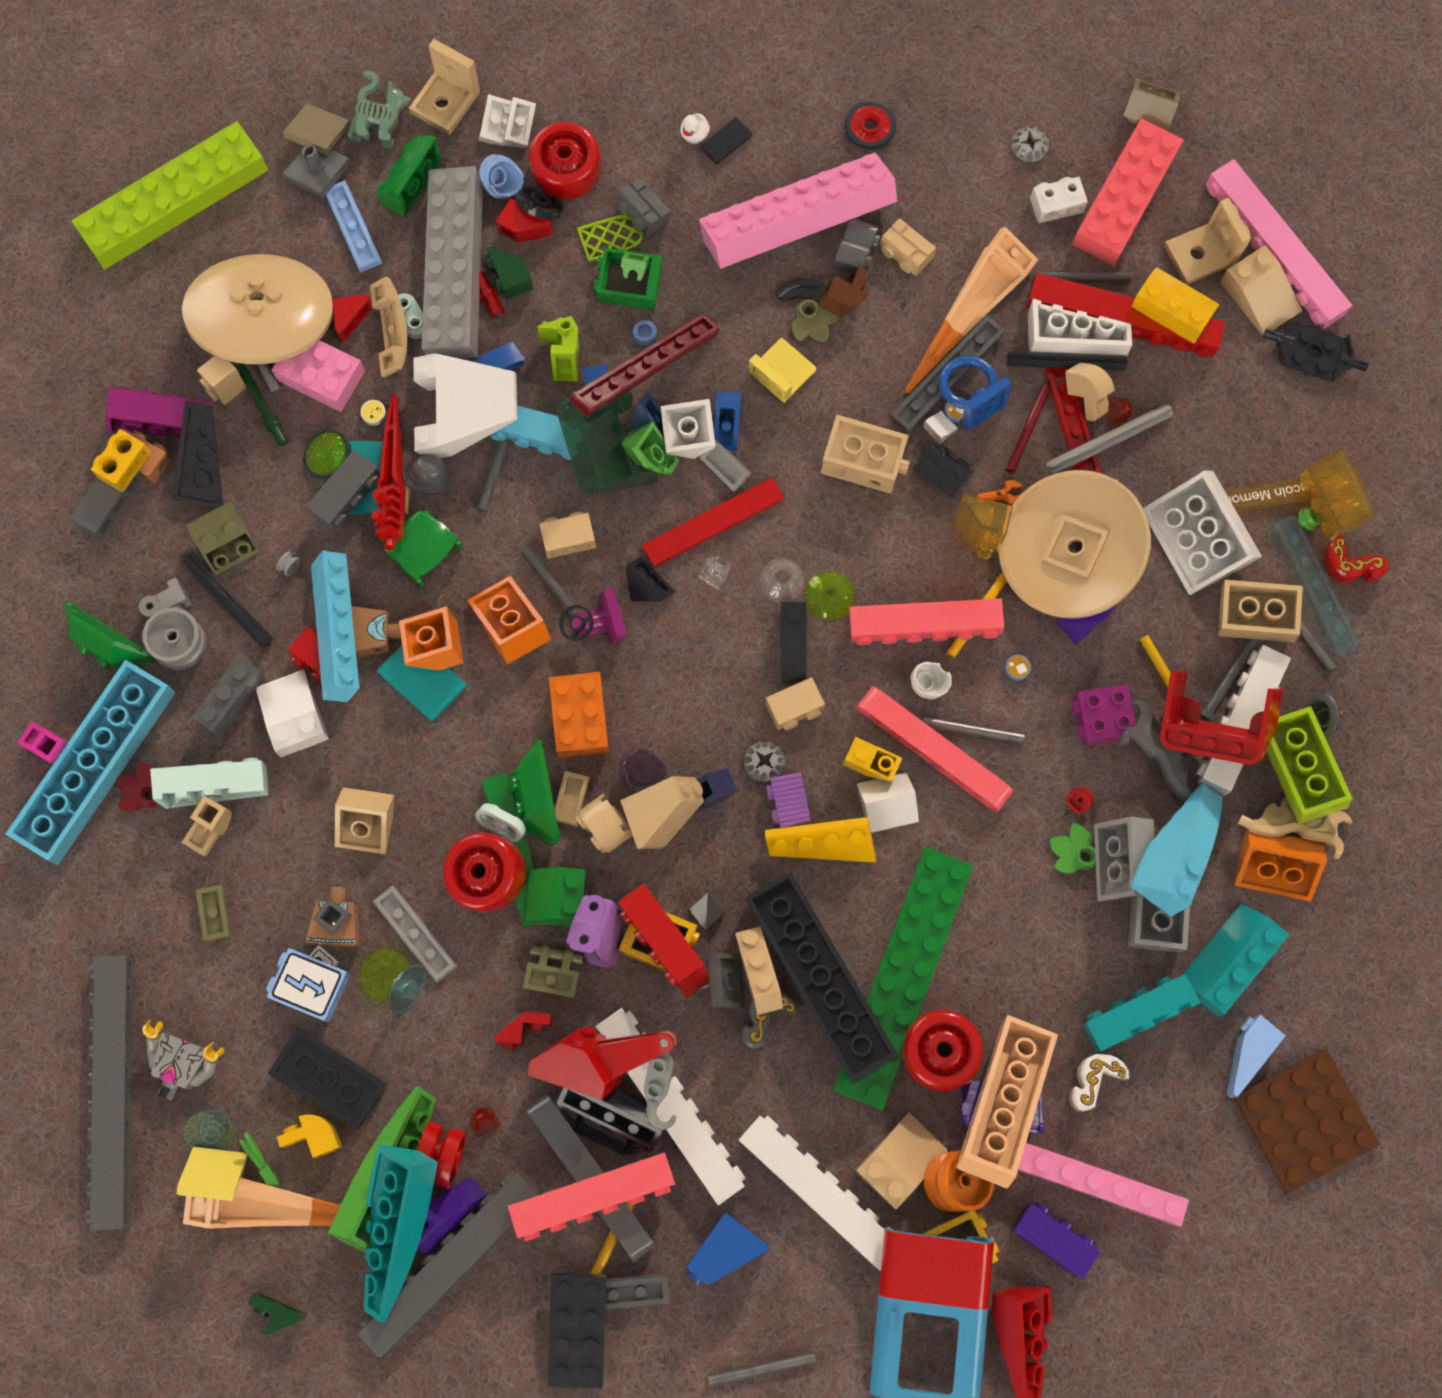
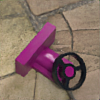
(596, 621)

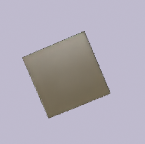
(316, 128)

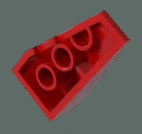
(1020, 1327)

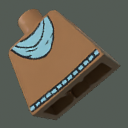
(373, 631)
(347, 936)

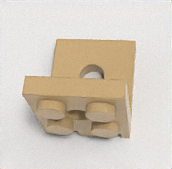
(452, 81)
(1219, 242)

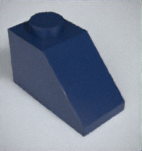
(716, 788)

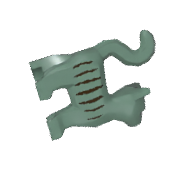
(377, 116)

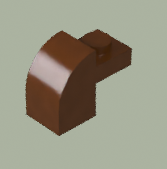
(843, 296)

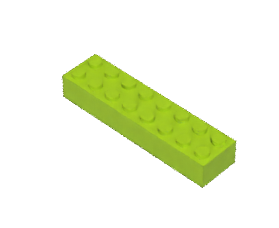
(170, 195)

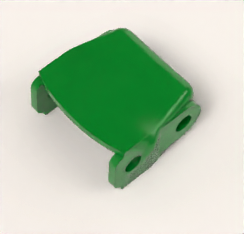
(423, 546)

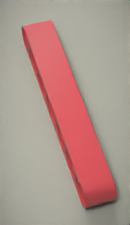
(934, 749)

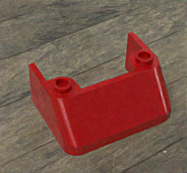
(1187, 733)

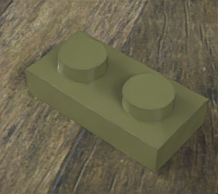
(213, 913)

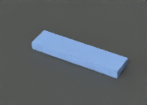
(353, 227)

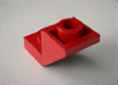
(514, 1032)

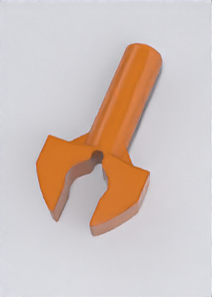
(1002, 494)

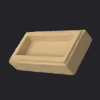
(571, 798)

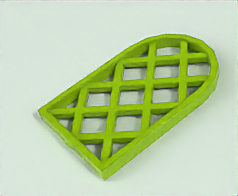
(606, 230)

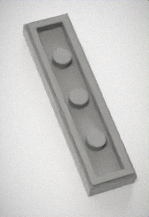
(415, 934)

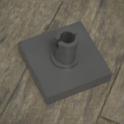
(316, 171)
(724, 981)

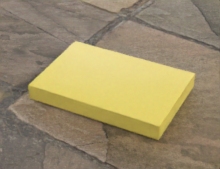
(212, 1174)

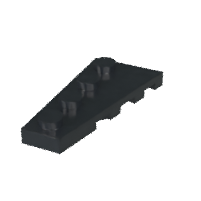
(197, 462)

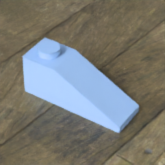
(1252, 1050)

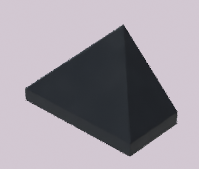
(646, 583)

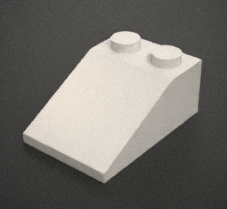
(291, 714)

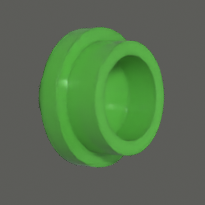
(1308, 519)

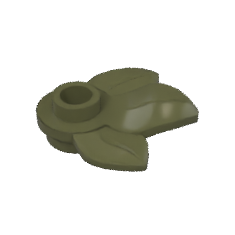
(812, 325)

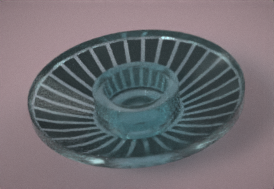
(407, 988)
(197, 1131)

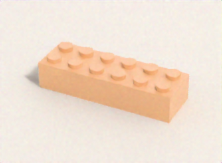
(1007, 1102)

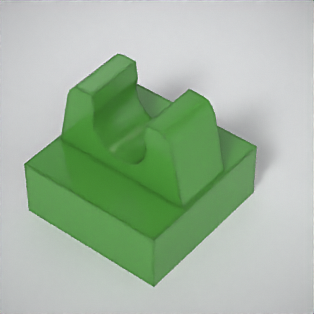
(635, 262)

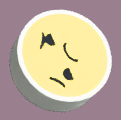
(373, 412)

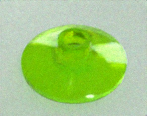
(826, 606)

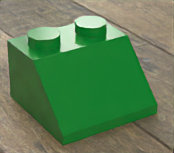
(554, 895)

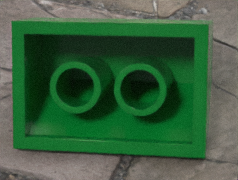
(409, 174)

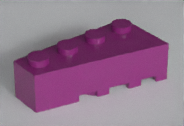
(145, 411)

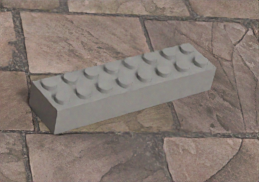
(452, 262)

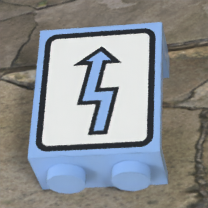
(307, 984)

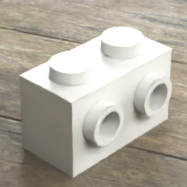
(1058, 199)

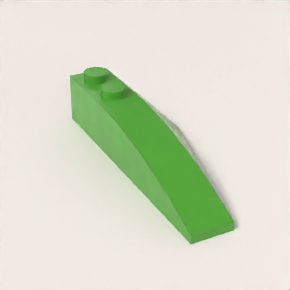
(401, 1131)

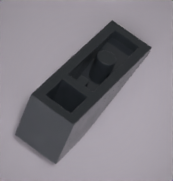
(793, 641)

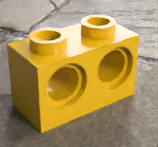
(127, 463)

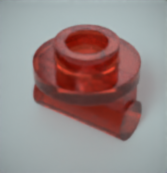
(1119, 410)
(483, 1121)

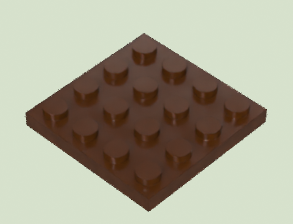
(1306, 1121)

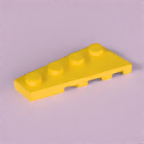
(829, 840)

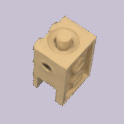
(865, 454)

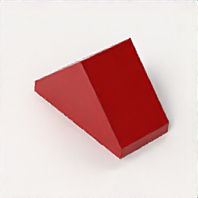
(350, 313)

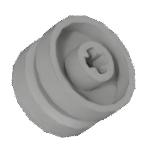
(174, 638)

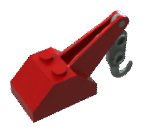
(595, 1065)

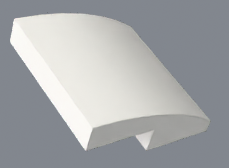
(507, 122)

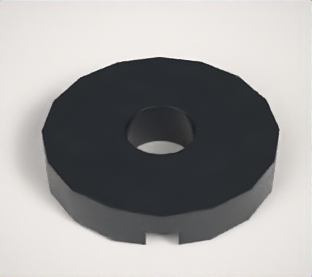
(538, 204)

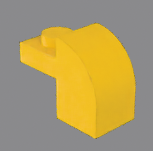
(318, 1132)

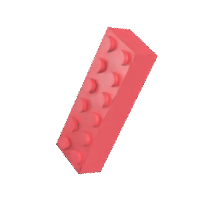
(1127, 192)

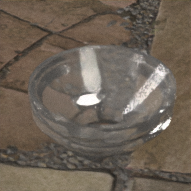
(778, 591)

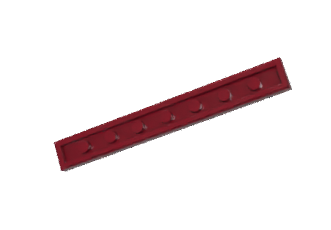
(644, 365)

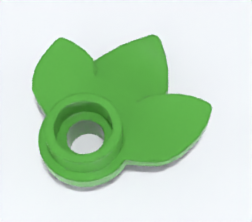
(1070, 850)

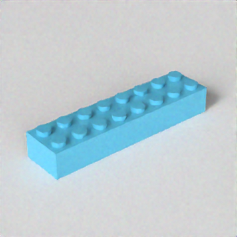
(91, 763)

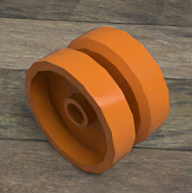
(953, 1188)

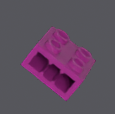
(1103, 714)

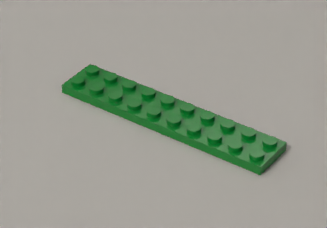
(910, 963)

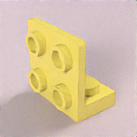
(781, 369)

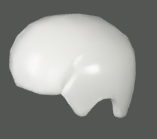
(930, 680)

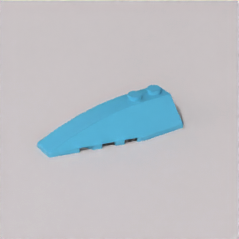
(1180, 853)

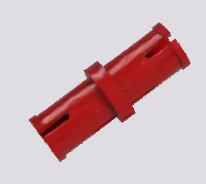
(489, 294)

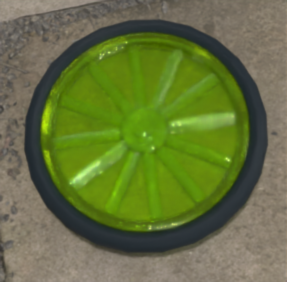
(326, 453)

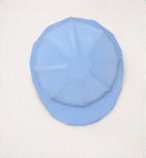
(500, 176)

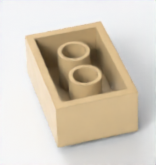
(1260, 611)

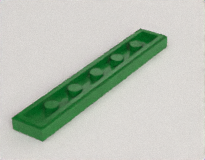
(499, 794)

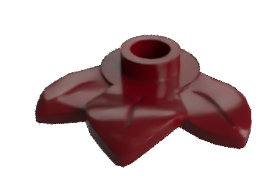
(135, 789)

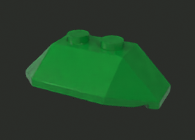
(102, 641)
(534, 796)

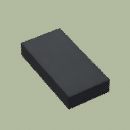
(726, 140)

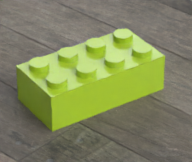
(1307, 767)

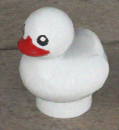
(694, 128)

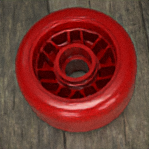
(565, 160)
(503, 874)
(921, 1054)

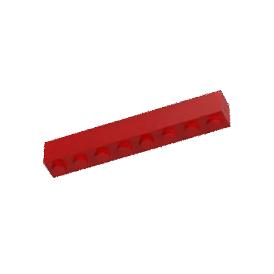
(1118, 307)

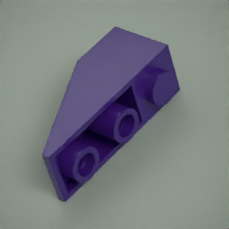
(448, 1212)

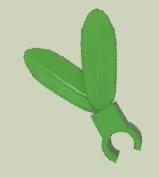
(255, 1155)

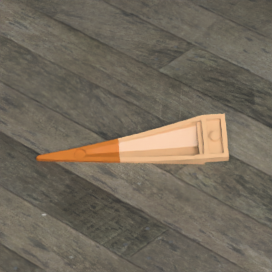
(992, 278)
(259, 1206)

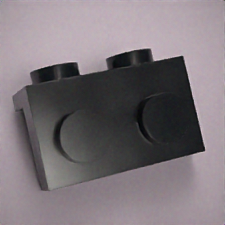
(943, 469)

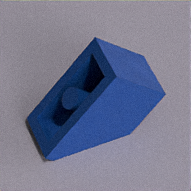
(727, 419)

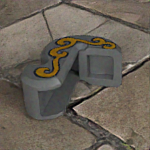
(755, 1036)

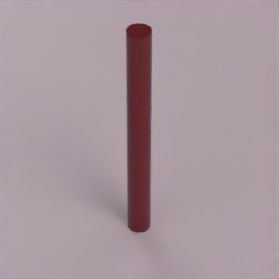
(1028, 428)

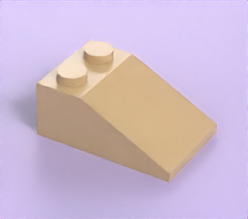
(1262, 290)
(900, 1161)

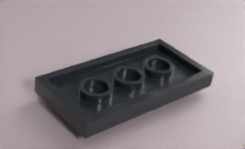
(327, 1078)
(577, 1330)

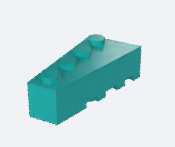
(1139, 1013)

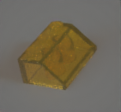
(1336, 495)
(982, 524)

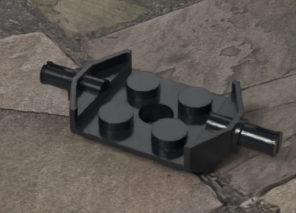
(1334, 357)

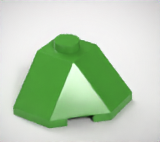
(648, 449)

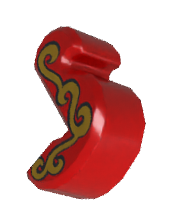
(1348, 570)

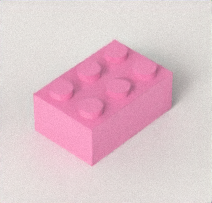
(322, 374)

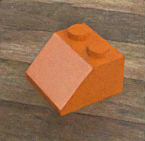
(431, 640)

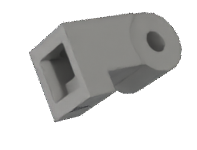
(172, 597)

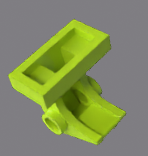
(565, 334)

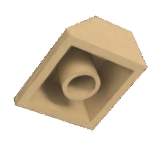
(363, 820)

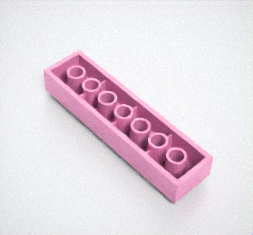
(798, 210)

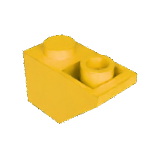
(872, 760)

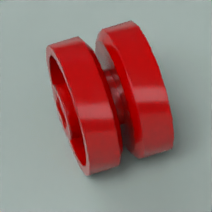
(446, 1151)

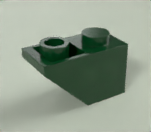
(510, 272)

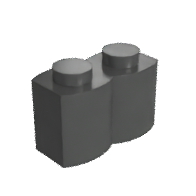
(857, 245)

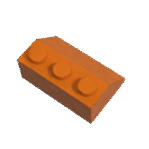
(1280, 865)

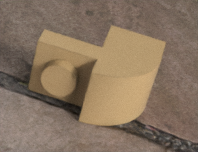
(1092, 384)
(210, 822)

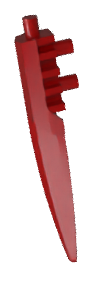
(391, 489)

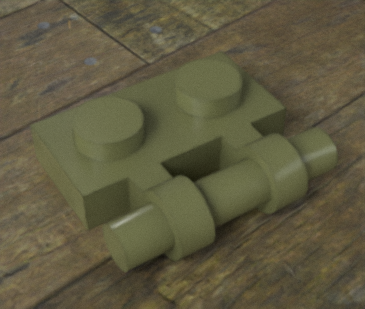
(551, 979)

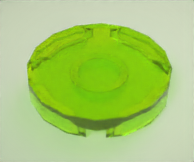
(371, 977)

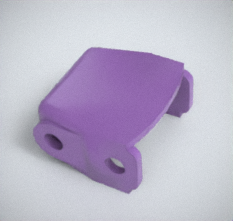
(603, 925)

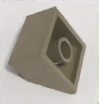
(1151, 104)

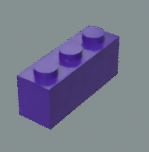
(1056, 1239)

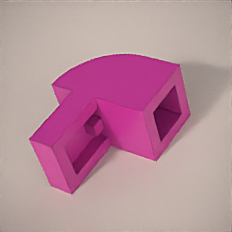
(42, 742)

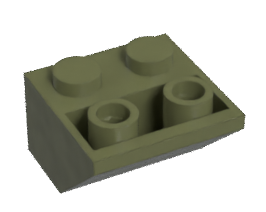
(222, 538)

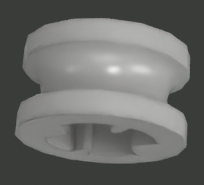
(288, 564)

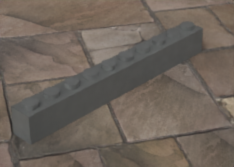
(111, 1093)

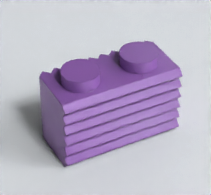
(789, 801)

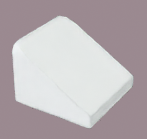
(939, 427)

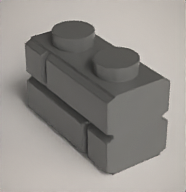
(642, 207)

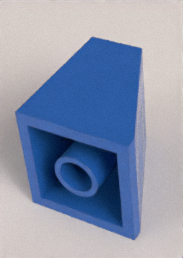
(724, 1250)

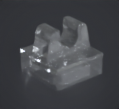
(714, 572)

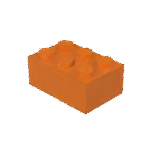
(578, 715)

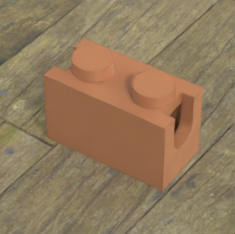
(155, 463)

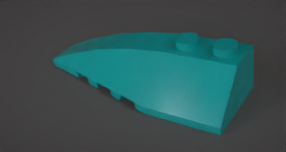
(399, 1207)

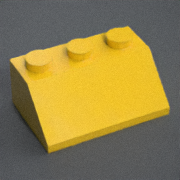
(1174, 305)

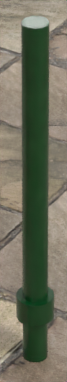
(271, 421)

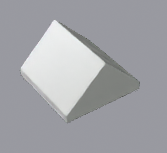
(688, 428)
(888, 802)

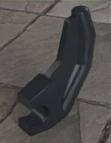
(801, 288)

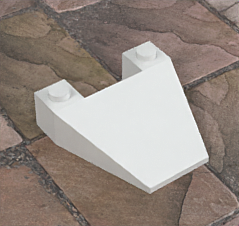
(470, 403)

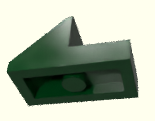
(282, 1314)

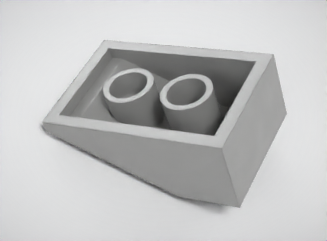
(1118, 854)

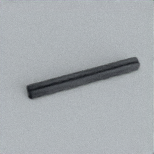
(1061, 360)
(227, 600)

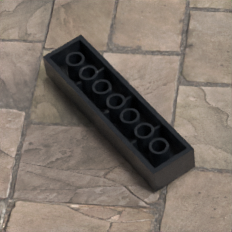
(822, 978)

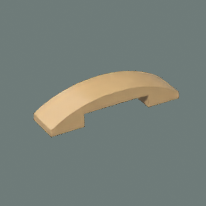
(394, 328)

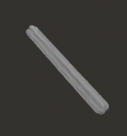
(1109, 439)

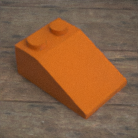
(509, 619)

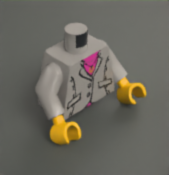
(178, 1060)

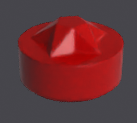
(1080, 800)

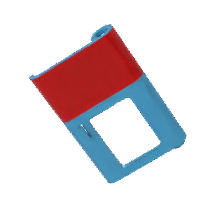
(932, 1279)

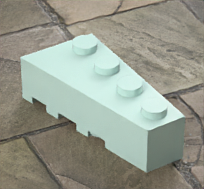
(219, 782)

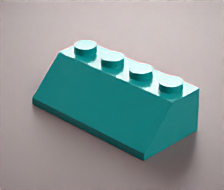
(1234, 958)

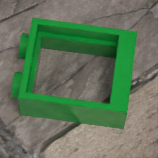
(614, 257)

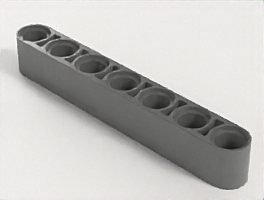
(583, 1166)

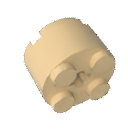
(604, 823)

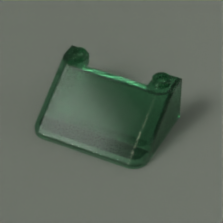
(597, 448)

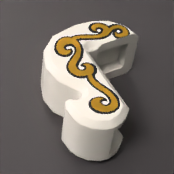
(1089, 1079)

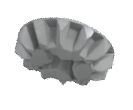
(1024, 151)
(764, 772)

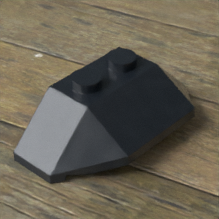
(614, 1122)

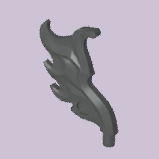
(1147, 735)

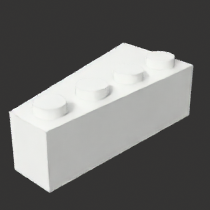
(1075, 333)

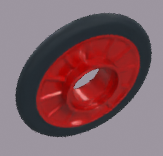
(870, 112)

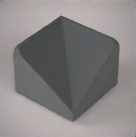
(706, 911)
(332, 916)

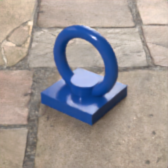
(984, 401)

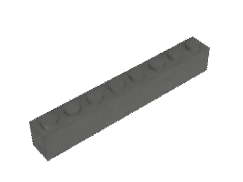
(448, 1266)

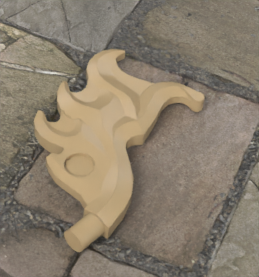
(1281, 821)

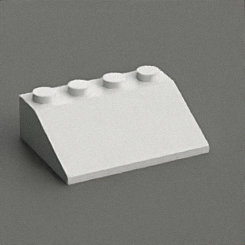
(1201, 532)

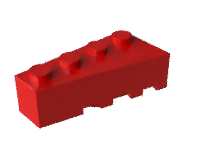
(665, 941)

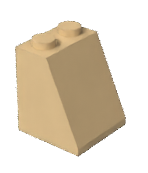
(662, 810)

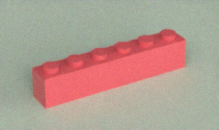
(926, 620)
(591, 1195)

